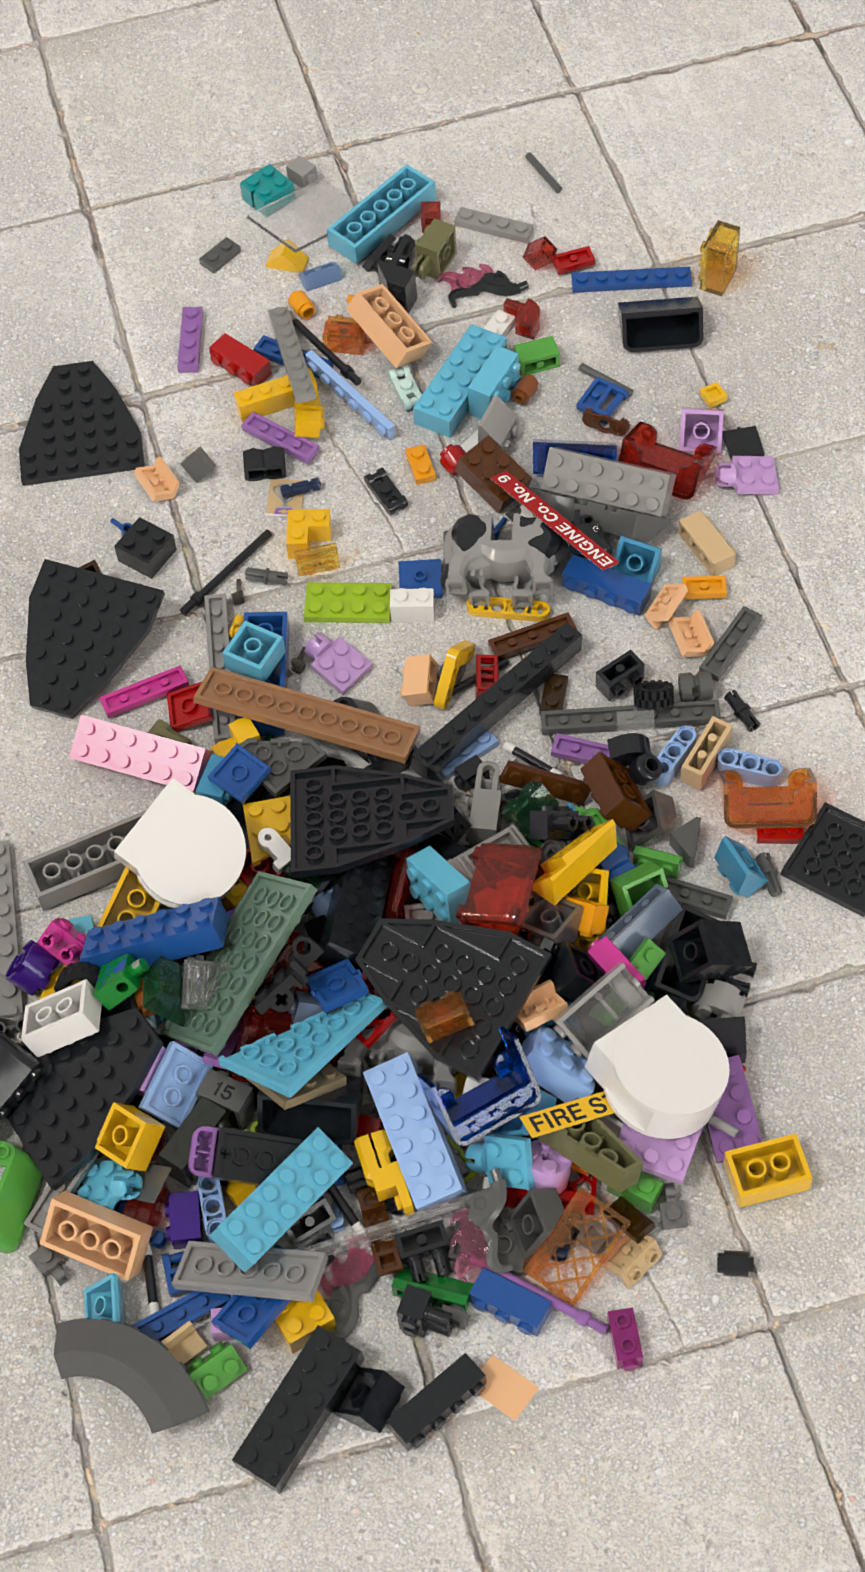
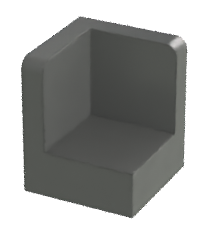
(198, 464)

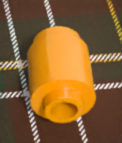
(301, 304)

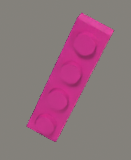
(143, 691)

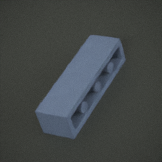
(643, 920)

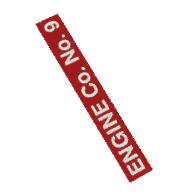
(555, 520)

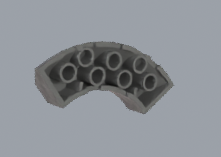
(609, 518)
(133, 1365)

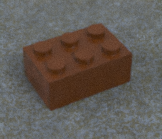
(485, 461)
(615, 792)

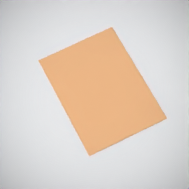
(506, 1388)

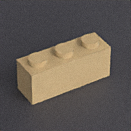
(707, 543)
(705, 752)

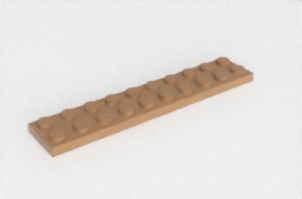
(307, 715)

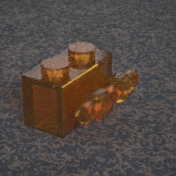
(344, 335)

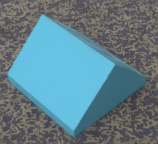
(105, 1299)

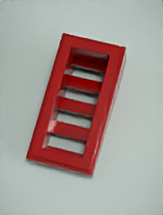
(481, 687)

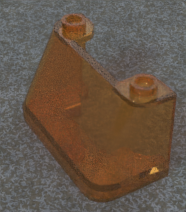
(769, 806)

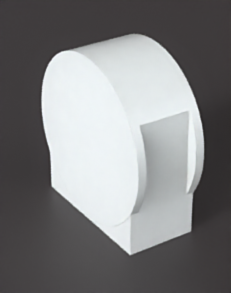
(184, 848)
(661, 1071)

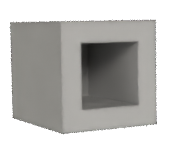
(301, 172)

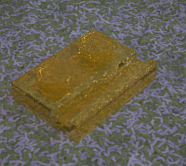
(317, 559)

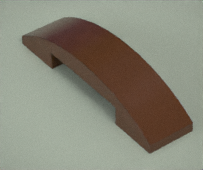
(374, 1212)

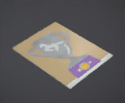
(277, 504)

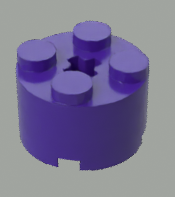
(31, 968)

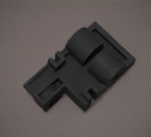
(287, 978)

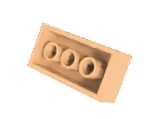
(389, 325)
(96, 1235)

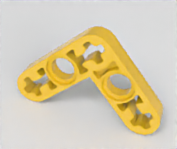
(456, 657)

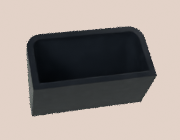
(661, 324)
(665, 977)
(17, 1071)
(333, 1112)

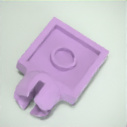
(748, 475)
(336, 662)

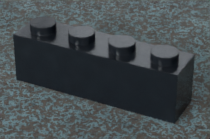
(436, 1402)

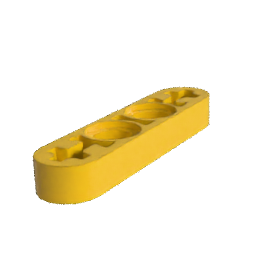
(507, 611)

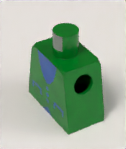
(119, 980)

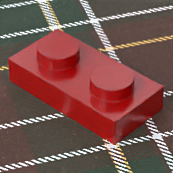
(573, 260)
(788, 835)

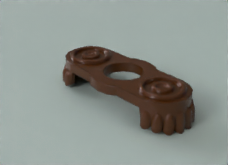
(616, 427)

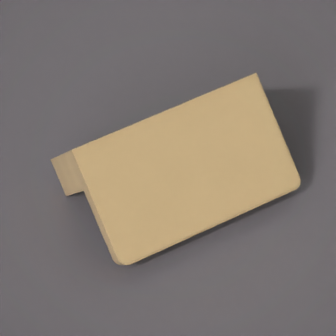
(185, 1344)

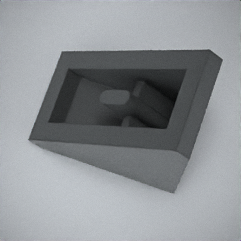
(685, 841)

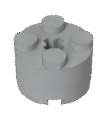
(718, 1001)

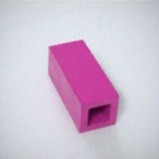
(606, 955)

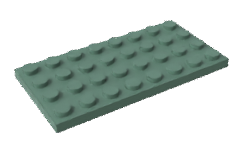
(251, 945)

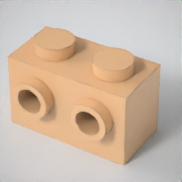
(419, 680)

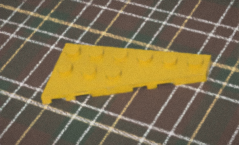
(267, 814)

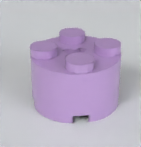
(549, 1167)

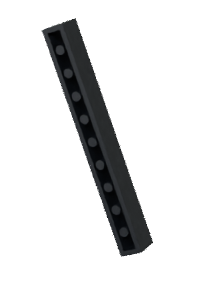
(496, 701)

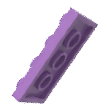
(736, 1109)

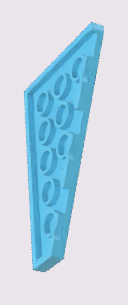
(295, 1056)

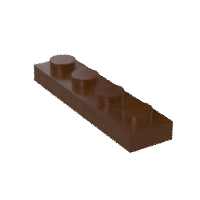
(527, 637)
(558, 785)

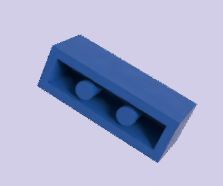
(509, 1302)

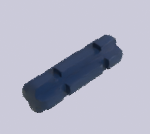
(300, 487)

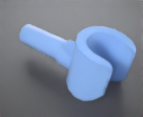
(338, 1224)

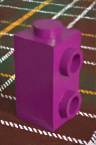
(625, 1339)

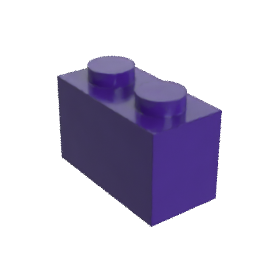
(185, 1219)

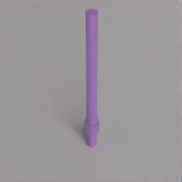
(581, 1316)

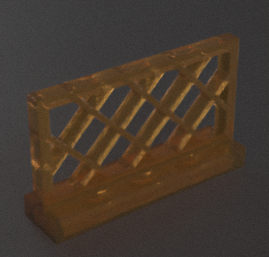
(562, 1228)

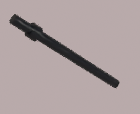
(345, 369)
(198, 597)

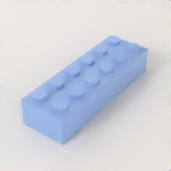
(415, 1133)

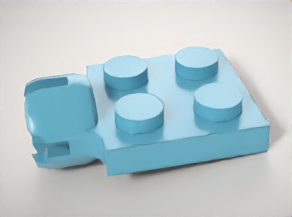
(505, 1152)
(109, 1183)

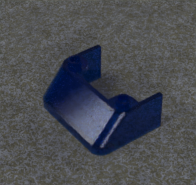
(490, 1103)

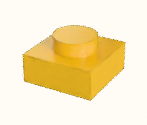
(713, 394)

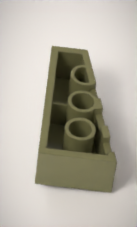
(597, 1152)

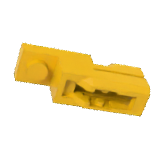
(388, 1179)

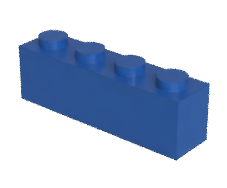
(606, 585)

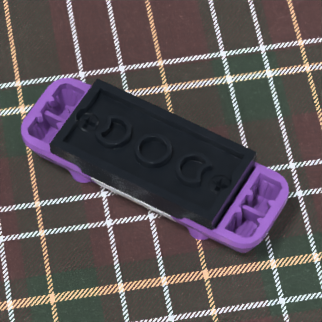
(238, 1154)

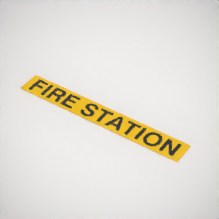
(566, 1114)

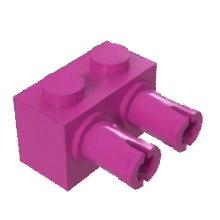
(63, 941)

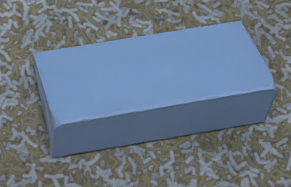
(320, 276)

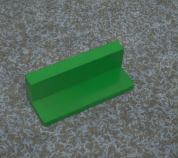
(444, 1289)

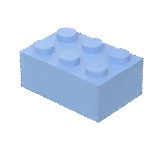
(557, 1066)

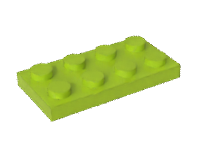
(347, 602)

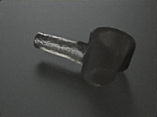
(237, 597)
(297, 664)

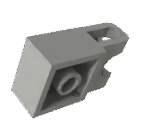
(485, 806)

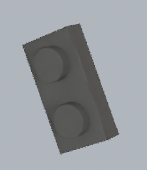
(220, 255)

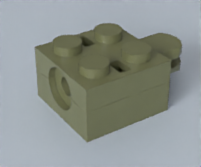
(435, 249)

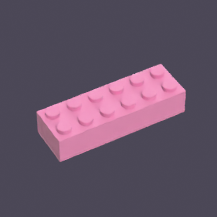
(138, 753)

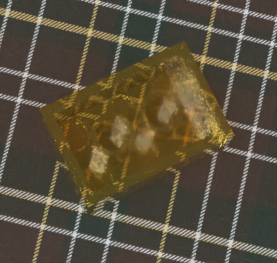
(719, 257)

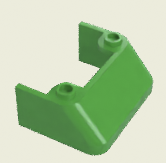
(18, 1194)

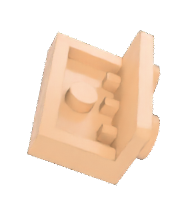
(158, 480)
(691, 635)
(541, 1006)

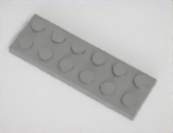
(276, 1275)

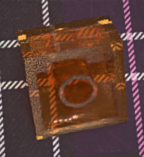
(444, 1016)

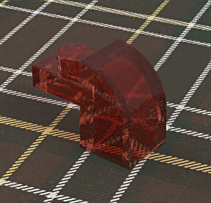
(527, 317)

